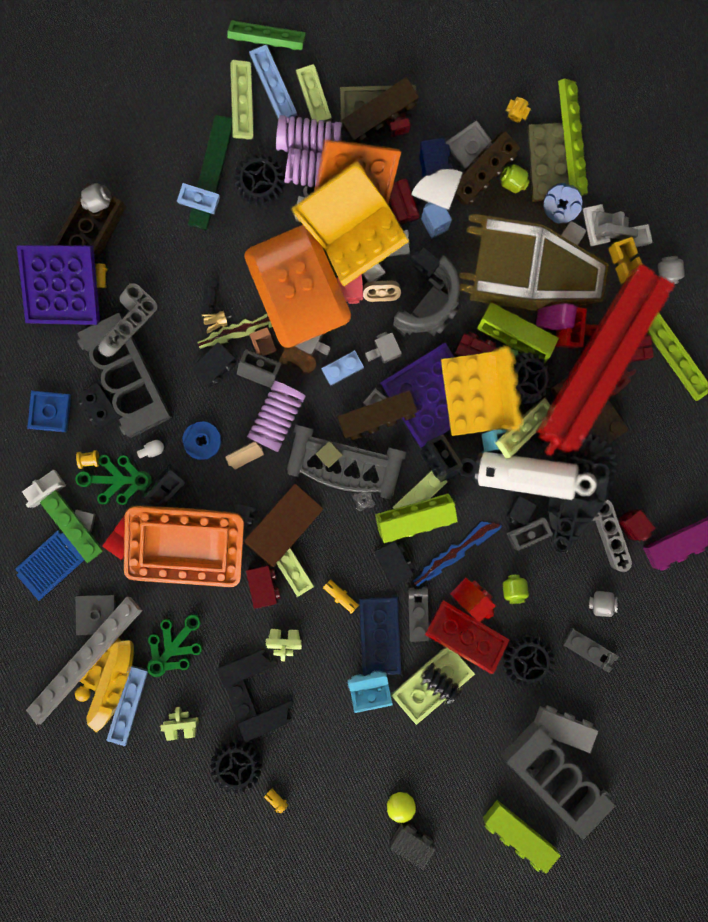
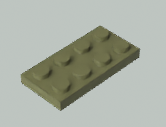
(546, 158)

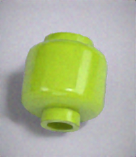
(514, 178)
(515, 589)

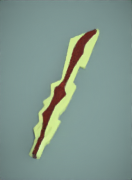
(235, 331)

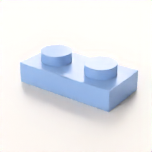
(198, 198)
(342, 368)

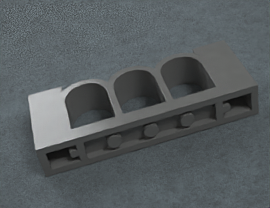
(144, 418)
(588, 811)

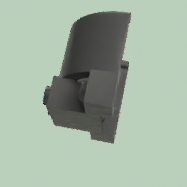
(435, 306)

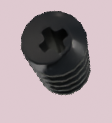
(440, 684)

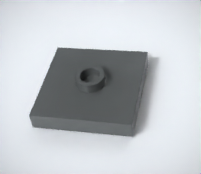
(93, 612)

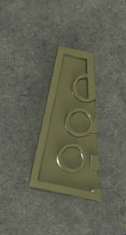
(355, 97)

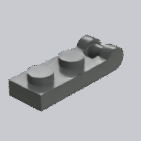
(418, 614)
(589, 650)

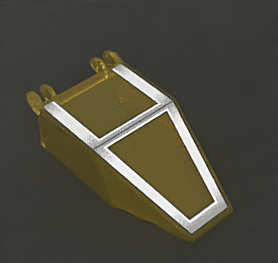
(531, 267)

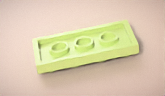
(420, 702)

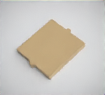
(244, 455)

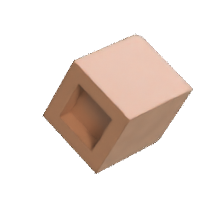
(263, 342)

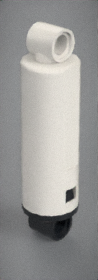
(527, 475)

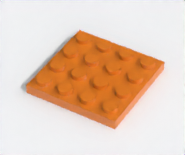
(377, 163)

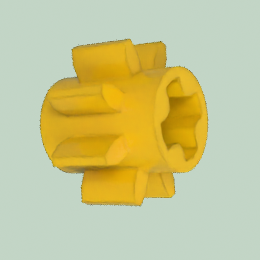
(518, 109)

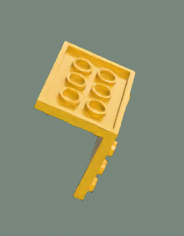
(351, 223)
(481, 392)

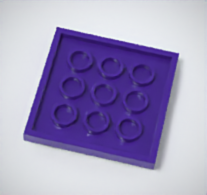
(59, 284)
(427, 384)

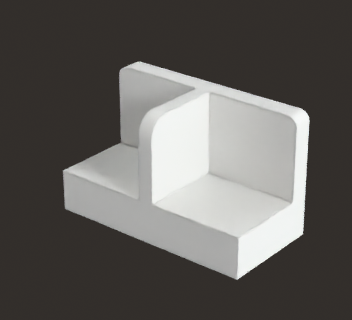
(42, 488)

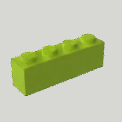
(517, 332)
(416, 518)
(521, 837)

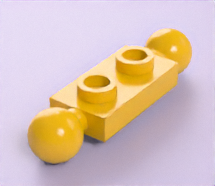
(93, 677)

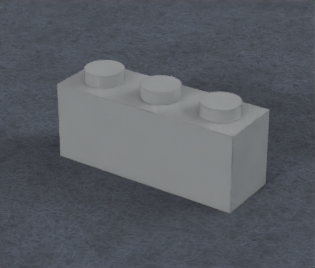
(566, 728)

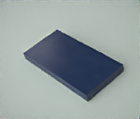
(380, 635)

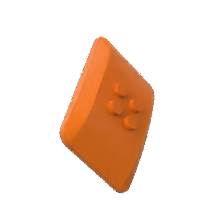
(297, 286)
(183, 546)

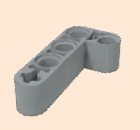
(137, 312)
(615, 533)

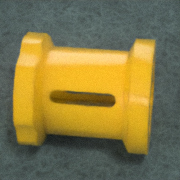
(87, 459)

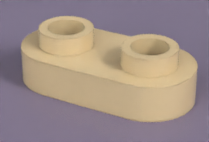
(381, 291)

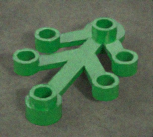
(117, 480)
(172, 648)

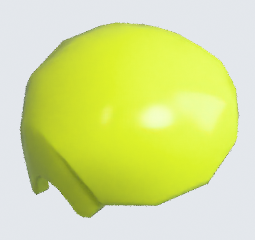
(401, 807)

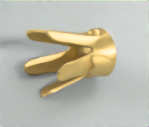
(218, 318)

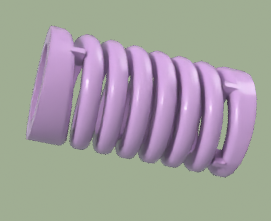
(304, 140)
(303, 166)
(272, 418)

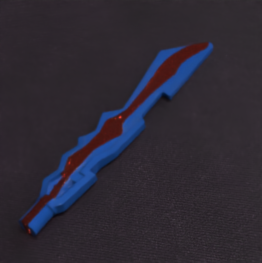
(455, 552)

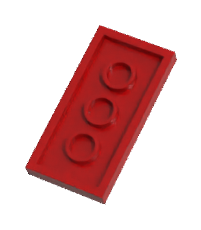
(467, 637)

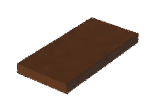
(283, 525)

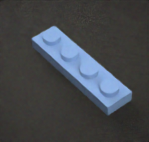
(272, 82)
(127, 706)

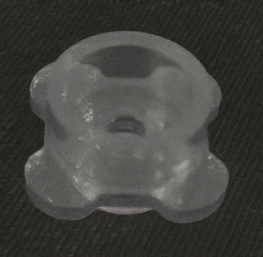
(358, 497)

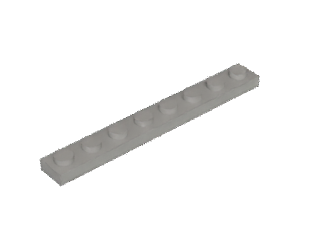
(84, 660)

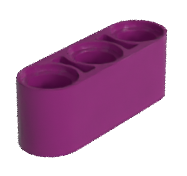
(556, 317)

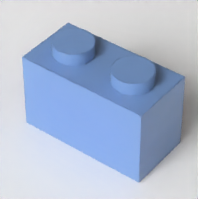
(435, 219)

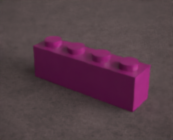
(678, 545)

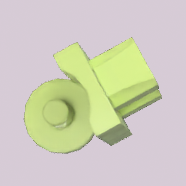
(276, 642)
(189, 725)

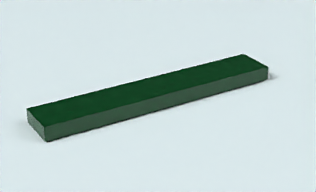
(212, 166)

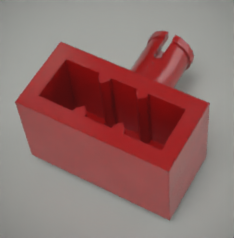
(574, 336)
(473, 600)

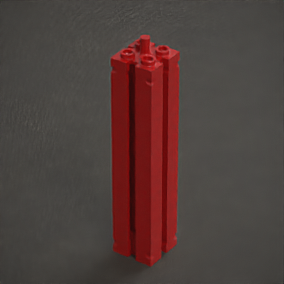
(604, 360)

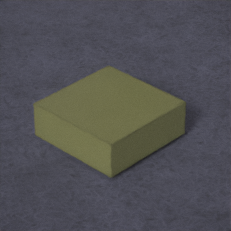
(329, 454)

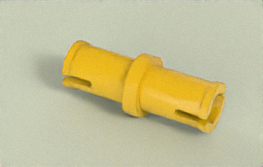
(341, 596)

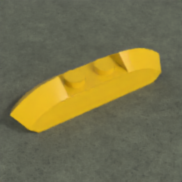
(111, 684)

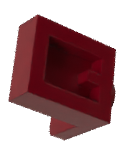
(399, 125)

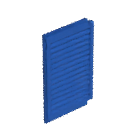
(49, 565)

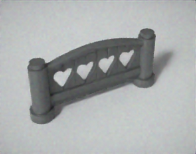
(386, 465)

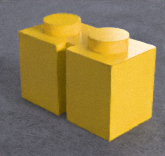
(621, 253)

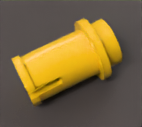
(101, 275)
(276, 801)

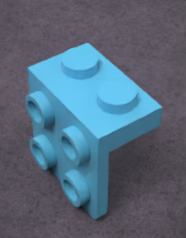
(370, 691)

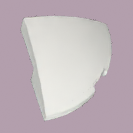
(438, 187)

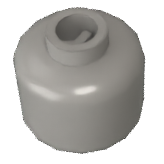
(95, 197)
(671, 269)
(603, 604)

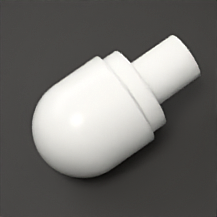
(151, 449)

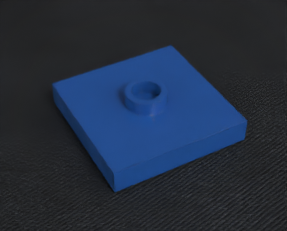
(49, 411)

